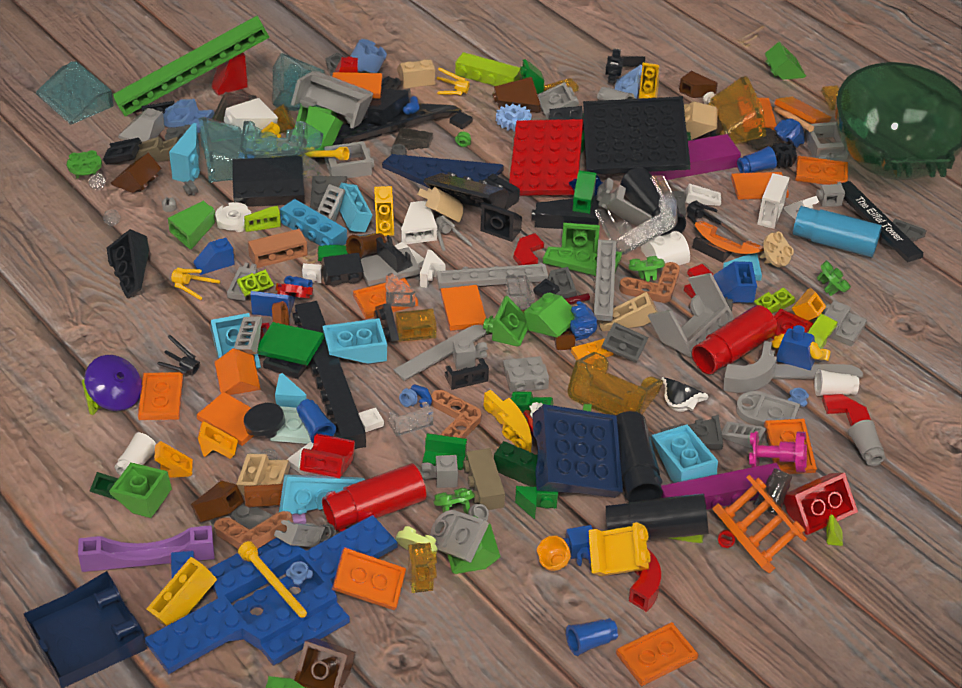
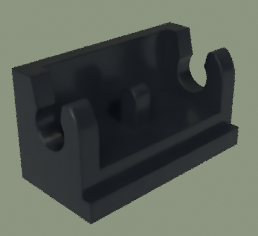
(392, 255)
(467, 376)

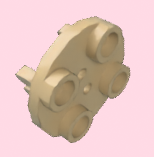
(776, 250)

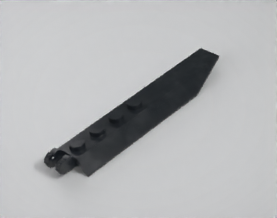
(364, 129)

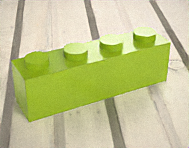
(485, 70)

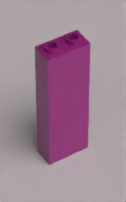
(707, 156)

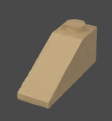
(631, 313)

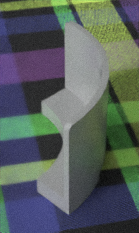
(613, 201)

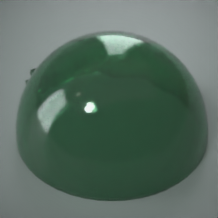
(900, 120)

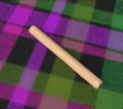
(788, 115)

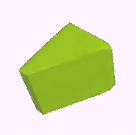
(833, 532)

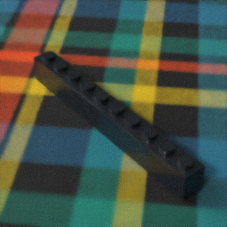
(331, 379)

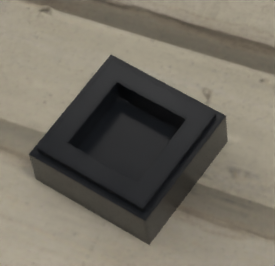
(461, 120)
(546, 287)

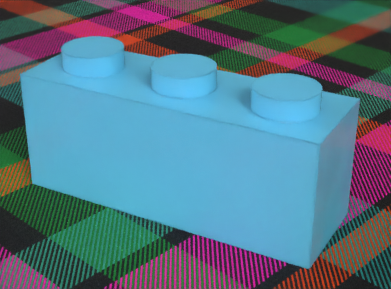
(354, 209)

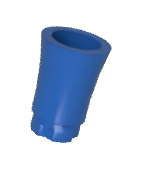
(758, 161)
(314, 419)
(590, 635)

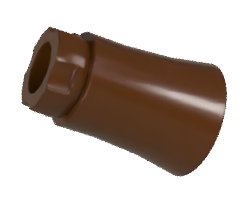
(363, 244)

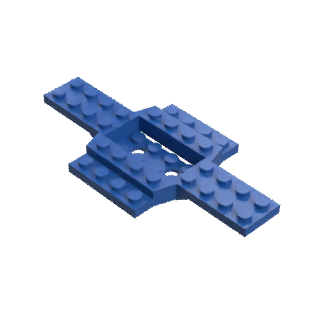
(278, 629)

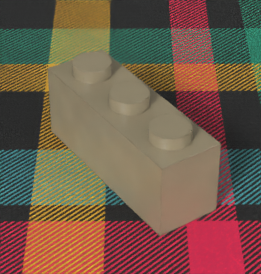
(484, 479)

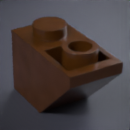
(696, 85)
(217, 501)

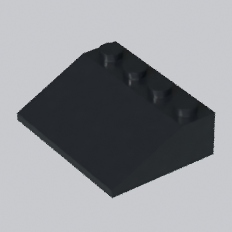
(268, 181)
(469, 191)

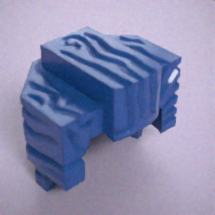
(790, 131)
(584, 323)

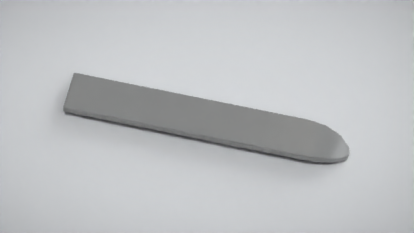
(437, 353)
(787, 371)

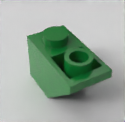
(528, 70)
(584, 192)

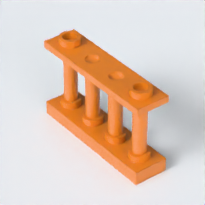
(739, 528)

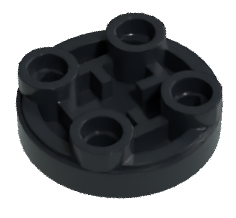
(264, 420)

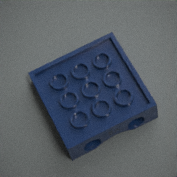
(577, 451)
(85, 631)

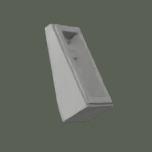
(322, 209)
(252, 347)
(742, 429)

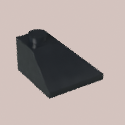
(500, 222)

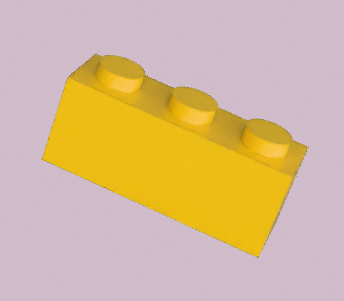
(182, 592)

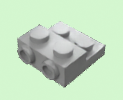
(557, 97)
(848, 325)
(526, 374)

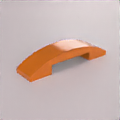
(709, 231)

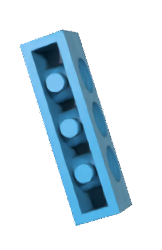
(312, 224)

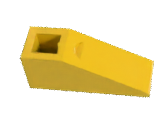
(649, 81)
(384, 210)

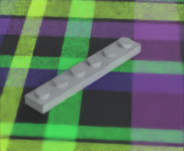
(490, 275)
(605, 280)

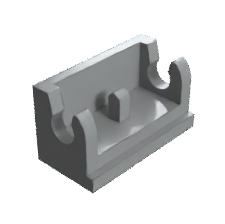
(300, 534)

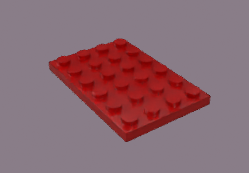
(546, 156)

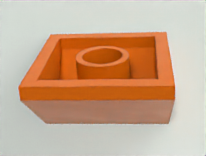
(237, 373)

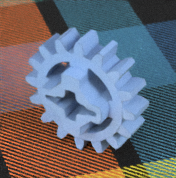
(510, 114)

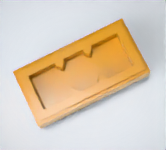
(585, 349)

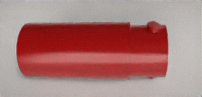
(735, 339)
(374, 497)

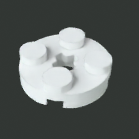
(225, 217)

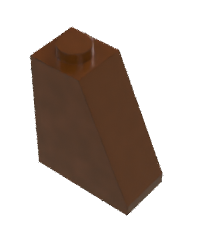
(518, 93)

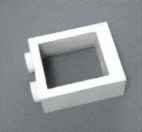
(773, 201)

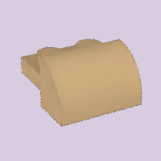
(442, 203)
(262, 471)

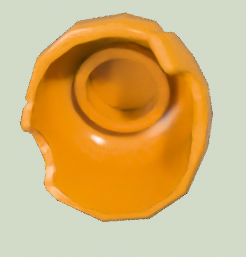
(553, 553)

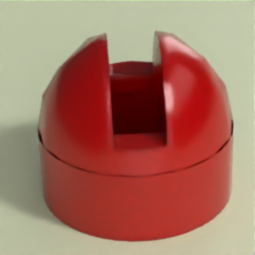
(725, 542)

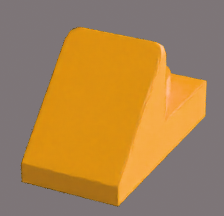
(215, 439)
(173, 461)

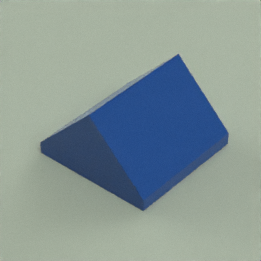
(262, 302)

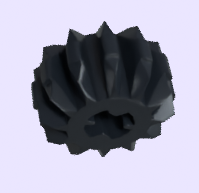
(785, 154)

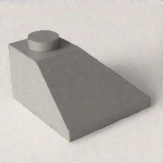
(145, 126)

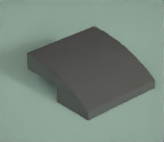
(625, 342)

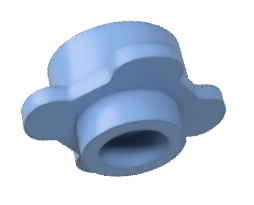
(799, 396)
(295, 569)

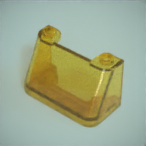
(740, 111)
(607, 392)

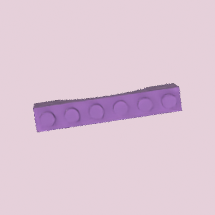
(105, 554)

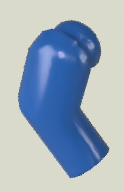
(411, 107)
(298, 281)

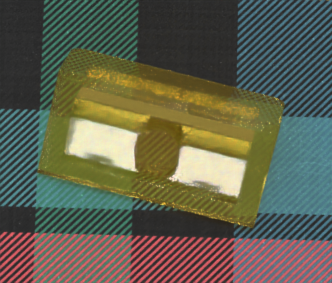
(285, 119)

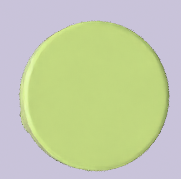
(408, 536)

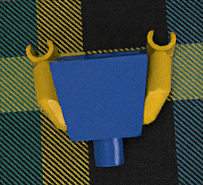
(798, 348)

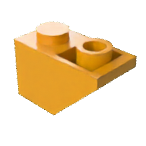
(809, 305)

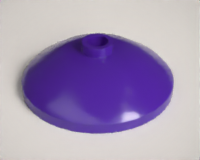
(107, 388)

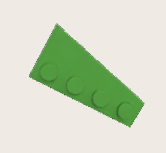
(579, 261)

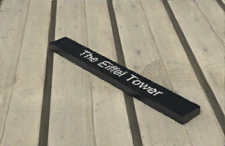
(889, 230)

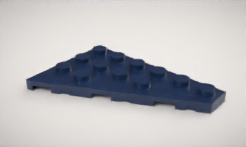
(419, 168)

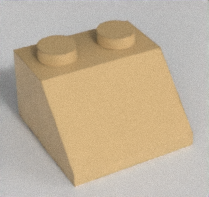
(416, 73)
(700, 118)

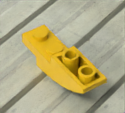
(514, 423)

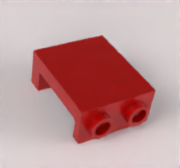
(328, 456)

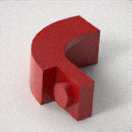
(646, 588)

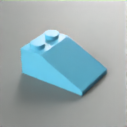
(185, 156)
(225, 334)
(357, 341)
(684, 454)

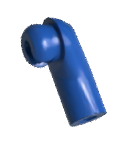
(424, 393)

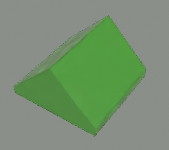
(509, 324)

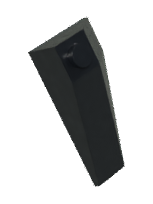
(129, 259)

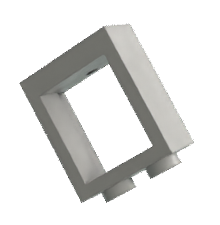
(822, 150)
(354, 168)

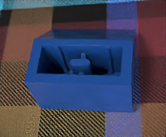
(737, 282)

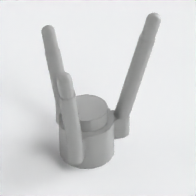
(445, 226)

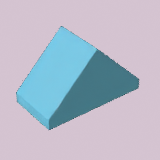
(287, 393)

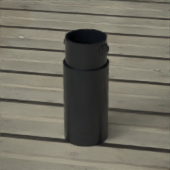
(644, 195)
(637, 458)
(662, 516)

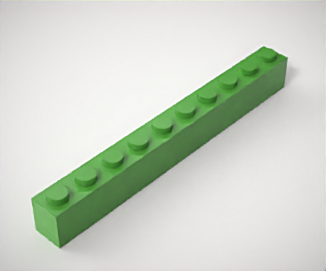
(190, 66)

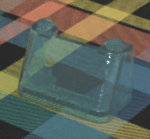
(297, 141)
(220, 146)

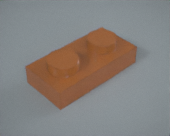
(263, 495)

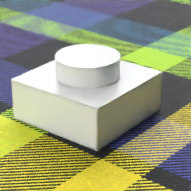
(312, 272)
(371, 419)

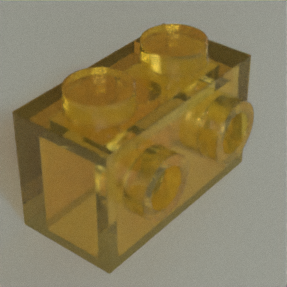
(415, 324)
(421, 567)

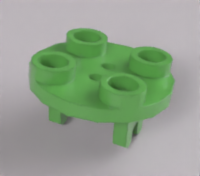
(84, 163)
(647, 267)
(835, 276)
(461, 496)

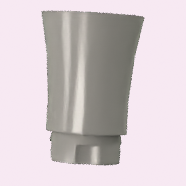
(612, 94)
(867, 442)

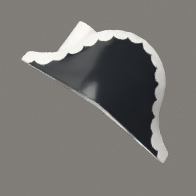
(681, 396)

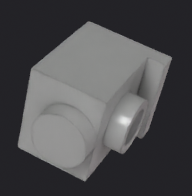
(831, 195)

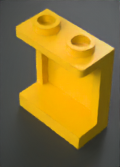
(619, 550)

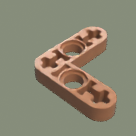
(628, 285)
(470, 420)
(237, 534)

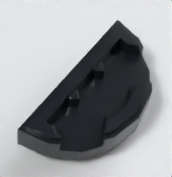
(390, 83)

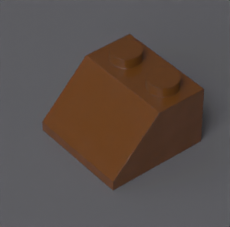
(137, 174)
(323, 665)

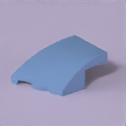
(185, 113)

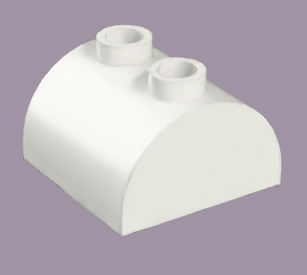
(669, 247)

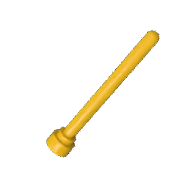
(340, 153)
(249, 553)

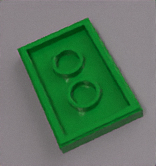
(290, 343)

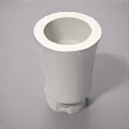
(835, 383)
(138, 452)

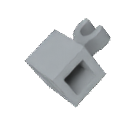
(465, 352)
(445, 471)

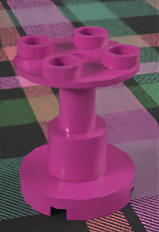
(787, 451)

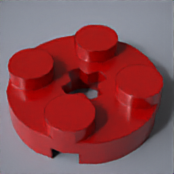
(288, 289)

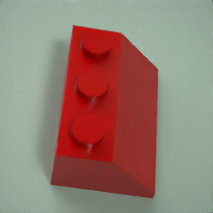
(818, 500)

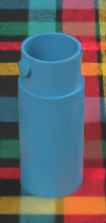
(837, 231)

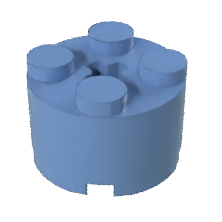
(369, 56)

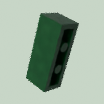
(516, 463)

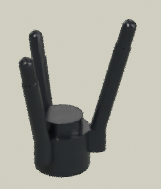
(696, 210)
(187, 364)

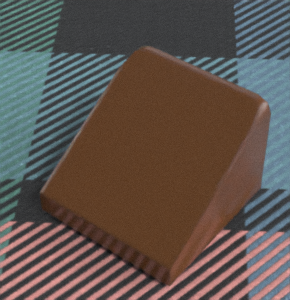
(565, 341)

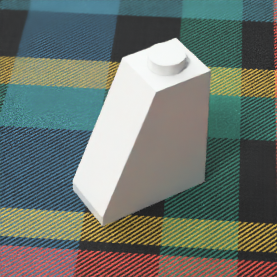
(252, 111)
(418, 224)

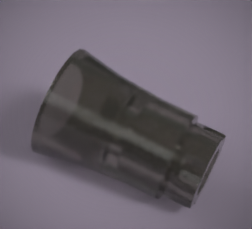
(777, 488)

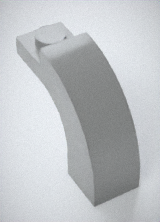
(753, 376)

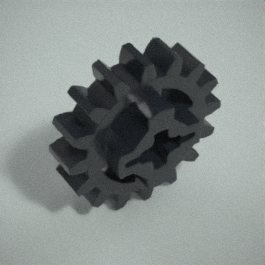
(614, 66)

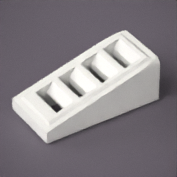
(702, 195)

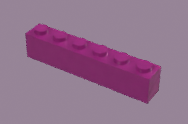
(720, 488)

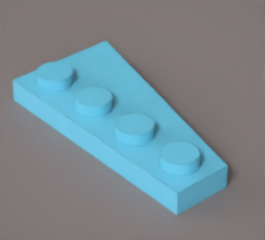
(305, 492)

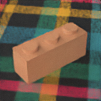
(277, 248)

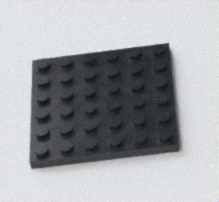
(635, 135)

